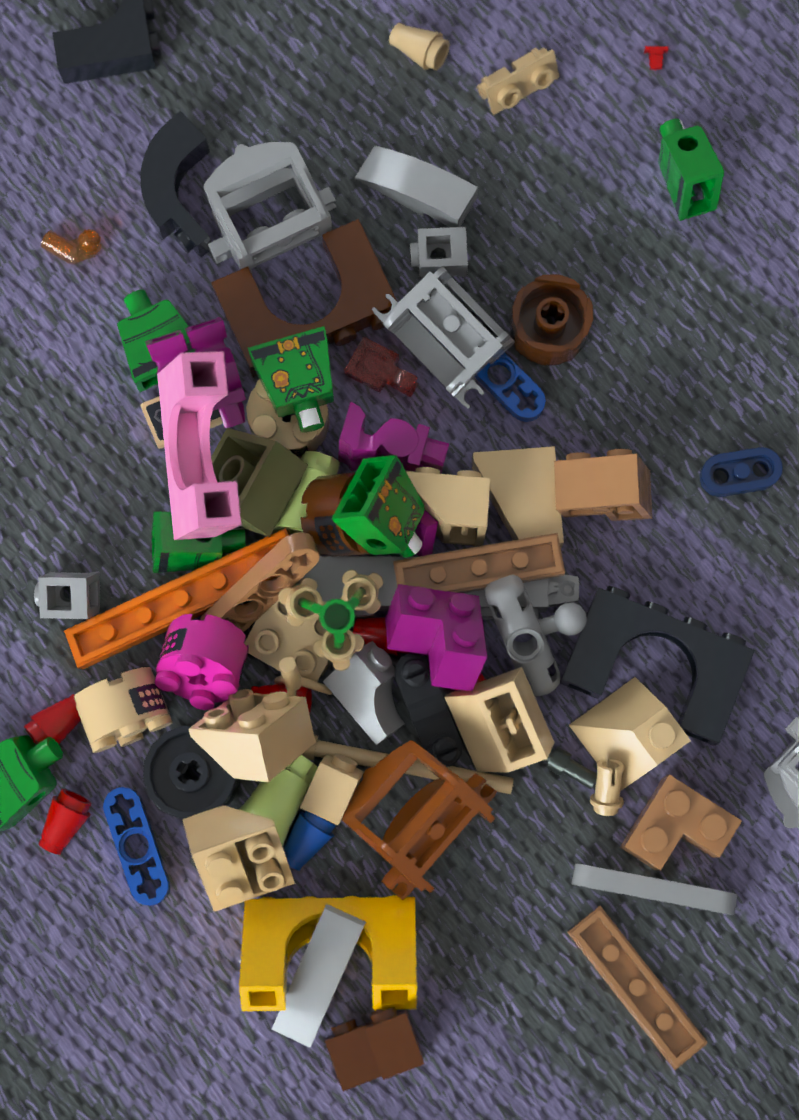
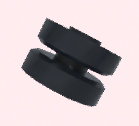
(167, 780)

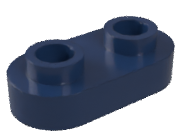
(739, 472)

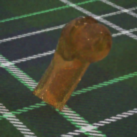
(73, 251)

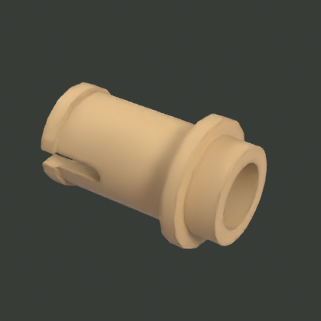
(607, 796)

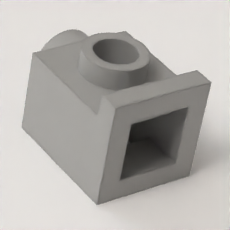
(449, 241)
(84, 595)

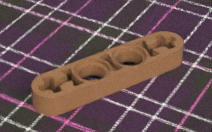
(289, 558)

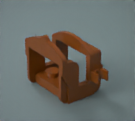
(424, 823)

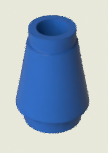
(307, 838)

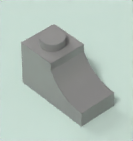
(367, 692)

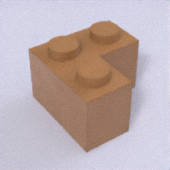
(603, 485)
(675, 814)

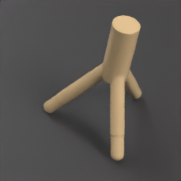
(294, 681)

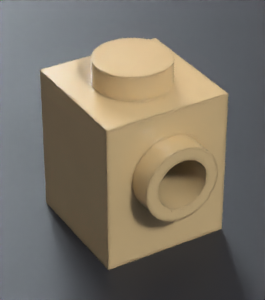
(332, 787)

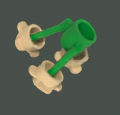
(335, 615)

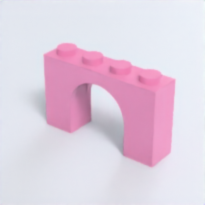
(187, 397)

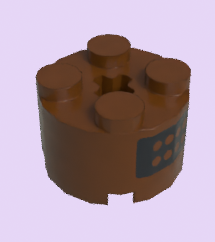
(554, 297)
(322, 501)

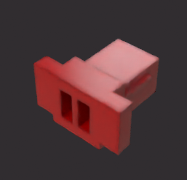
(656, 56)

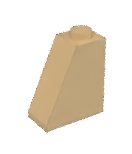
(522, 489)

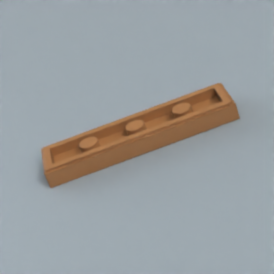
(478, 566)
(637, 987)

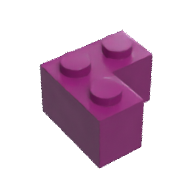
(444, 628)

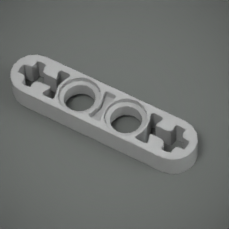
(654, 889)

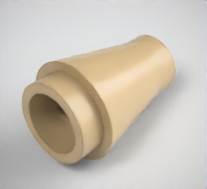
(421, 45)

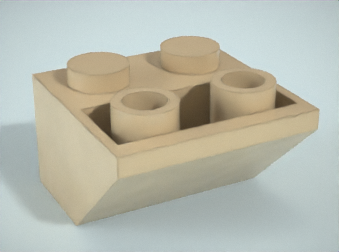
(455, 502)
(501, 723)
(256, 733)
(236, 855)

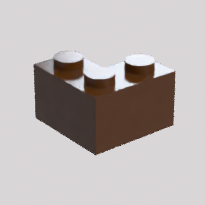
(374, 1048)

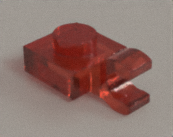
(376, 366)

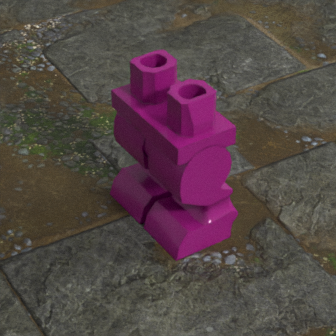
(204, 338)
(392, 438)

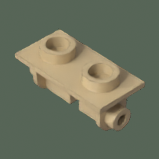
(530, 73)

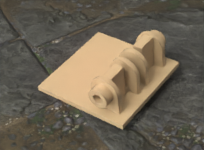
(275, 639)

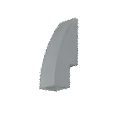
(418, 185)
(318, 975)

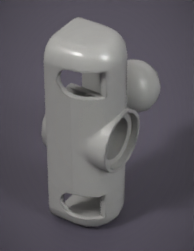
(534, 655)

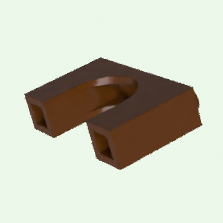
(361, 290)

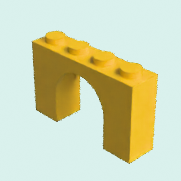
(282, 926)

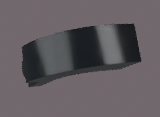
(164, 165)

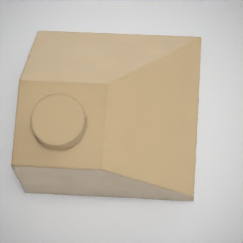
(630, 729)

